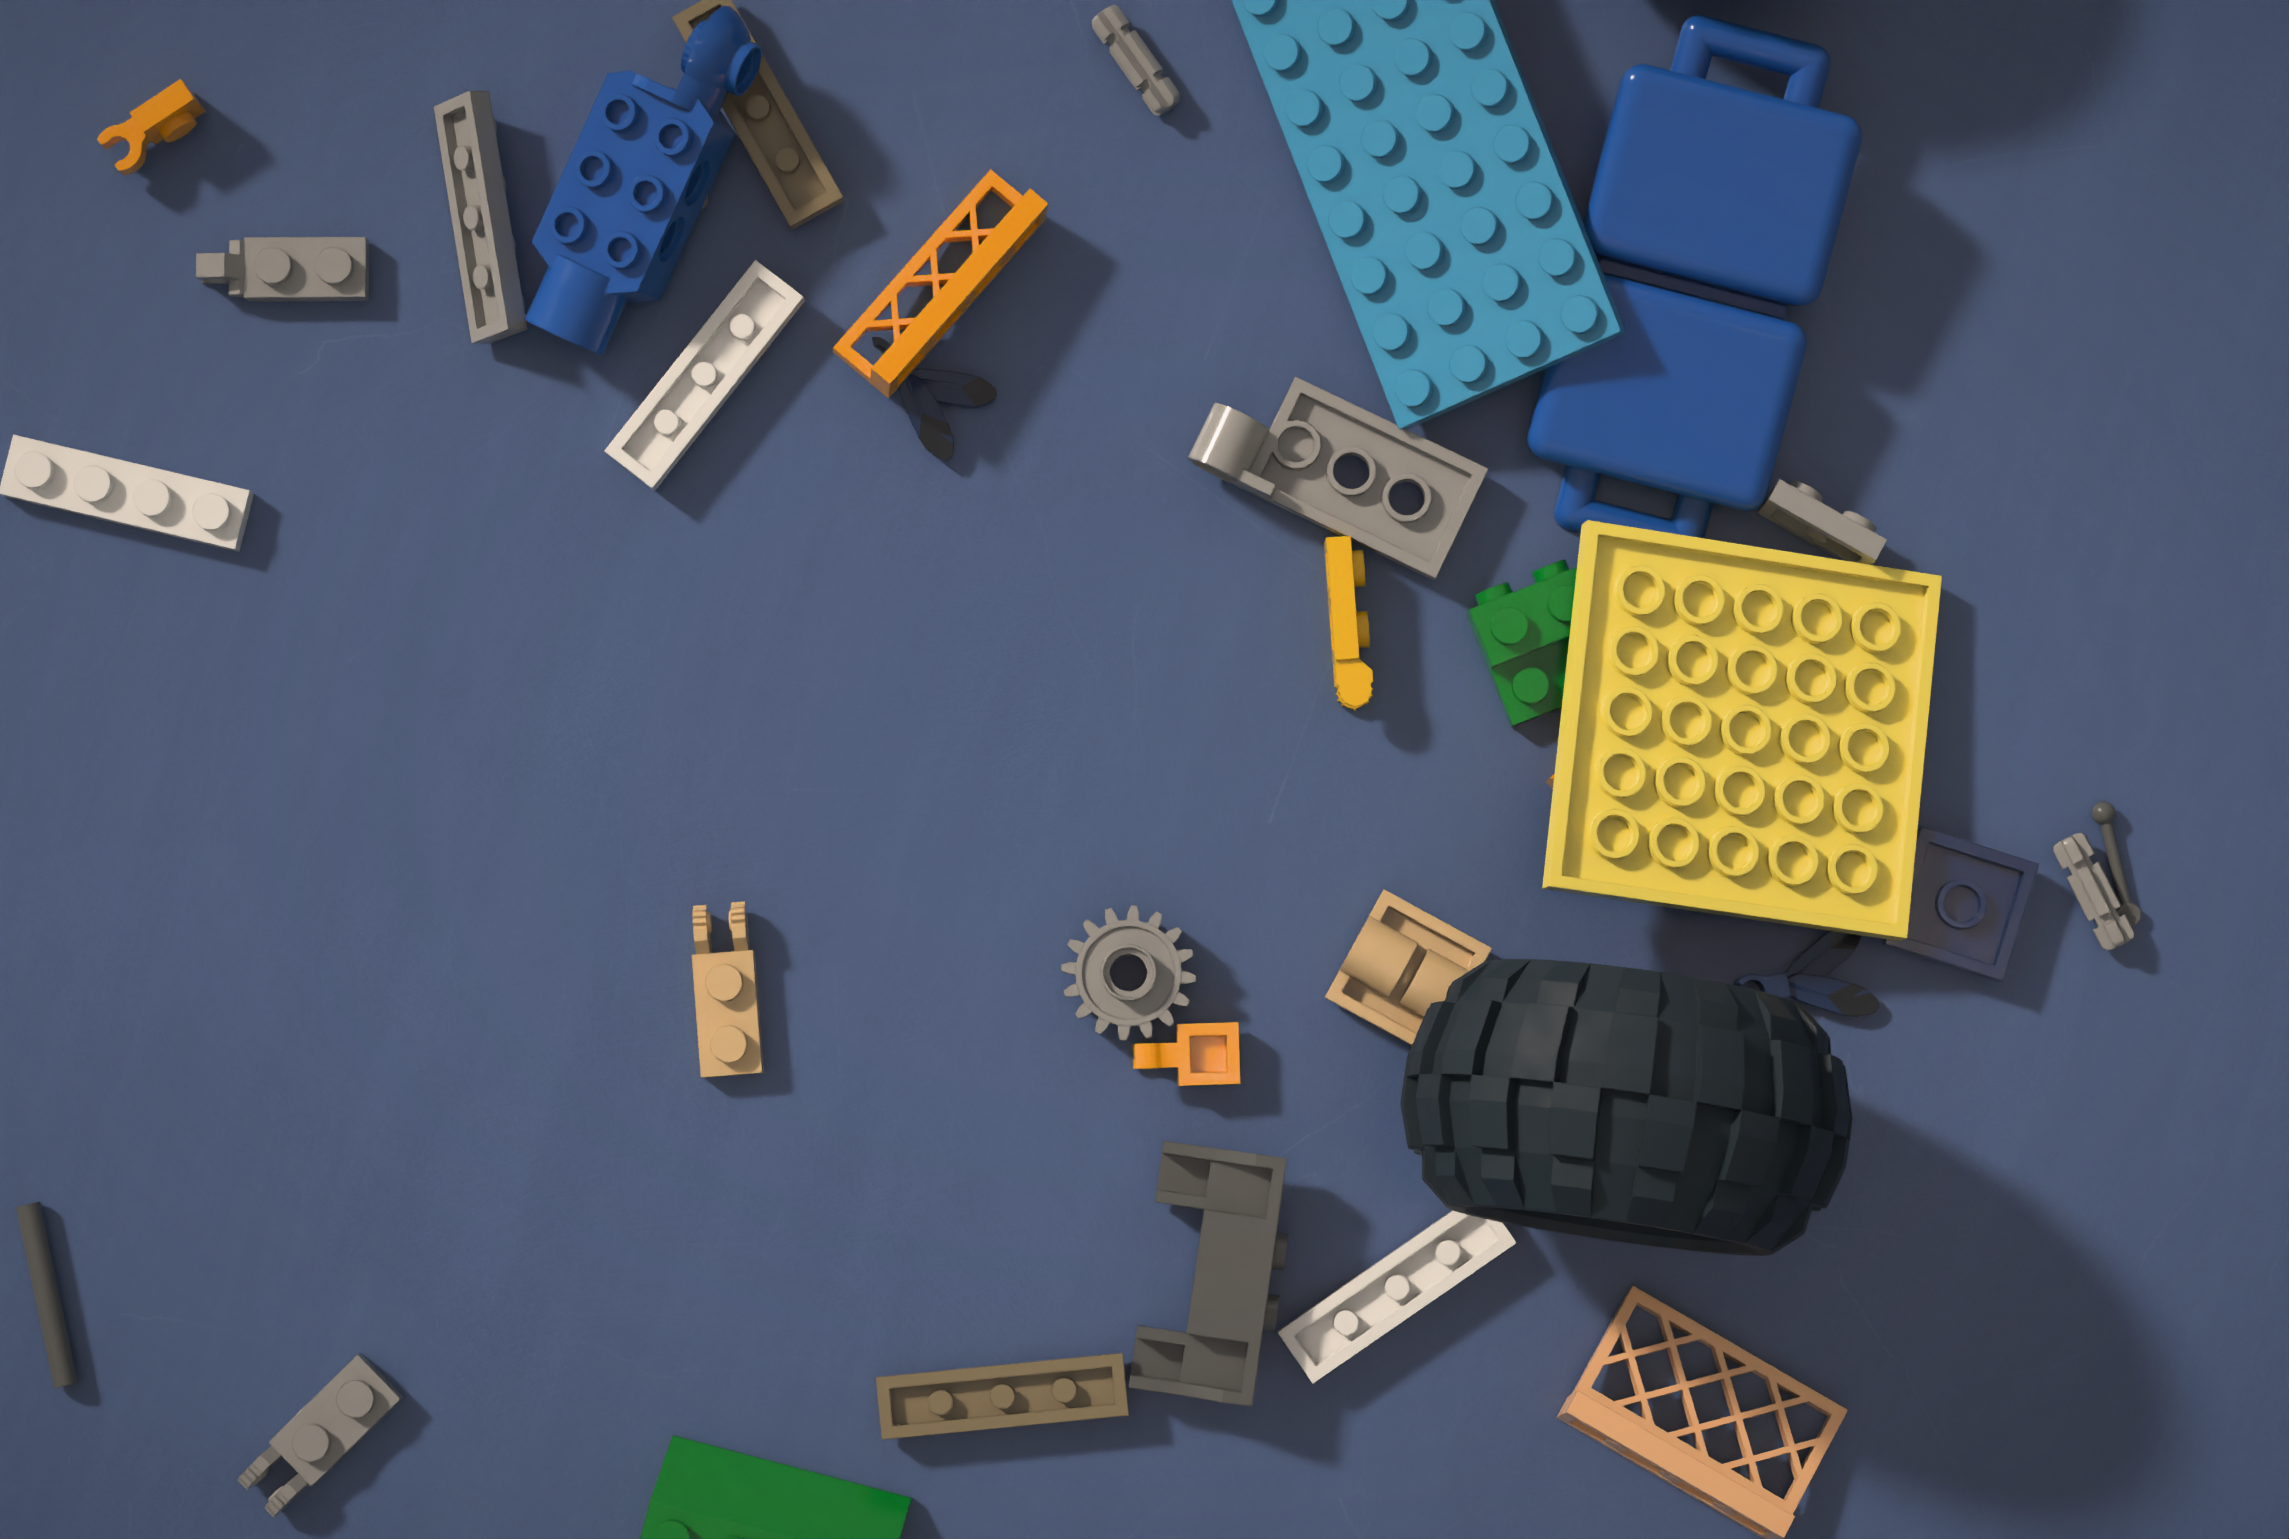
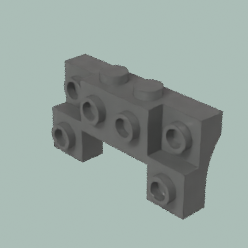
(1231, 1278)

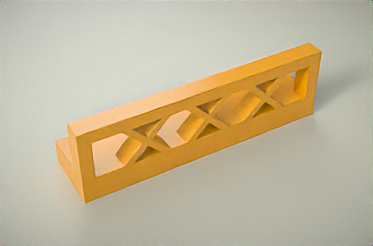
(959, 288)

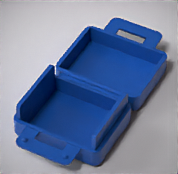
(1706, 228)

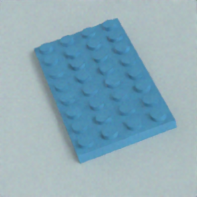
(1433, 192)

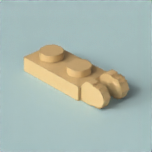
(726, 998)

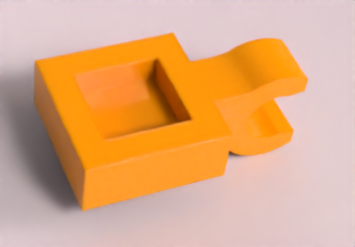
(164, 116)
(1201, 1054)

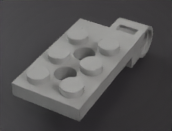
(1296, 464)

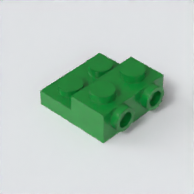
(1527, 640)

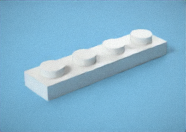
(705, 375)
(126, 493)
(1392, 1290)

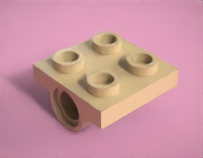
(1402, 966)

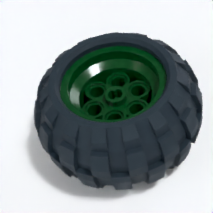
(1627, 1106)

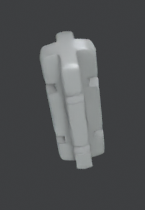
(1135, 60)
(2093, 891)

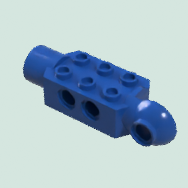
(638, 184)

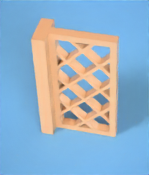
(1677, 1461)

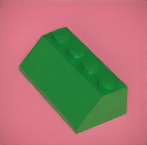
(741, 1496)

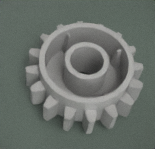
(1120, 940)

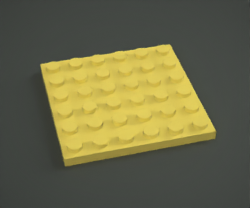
(1742, 731)

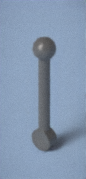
(2103, 814)

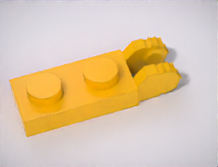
(1347, 627)

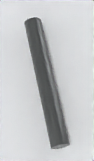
(47, 1295)

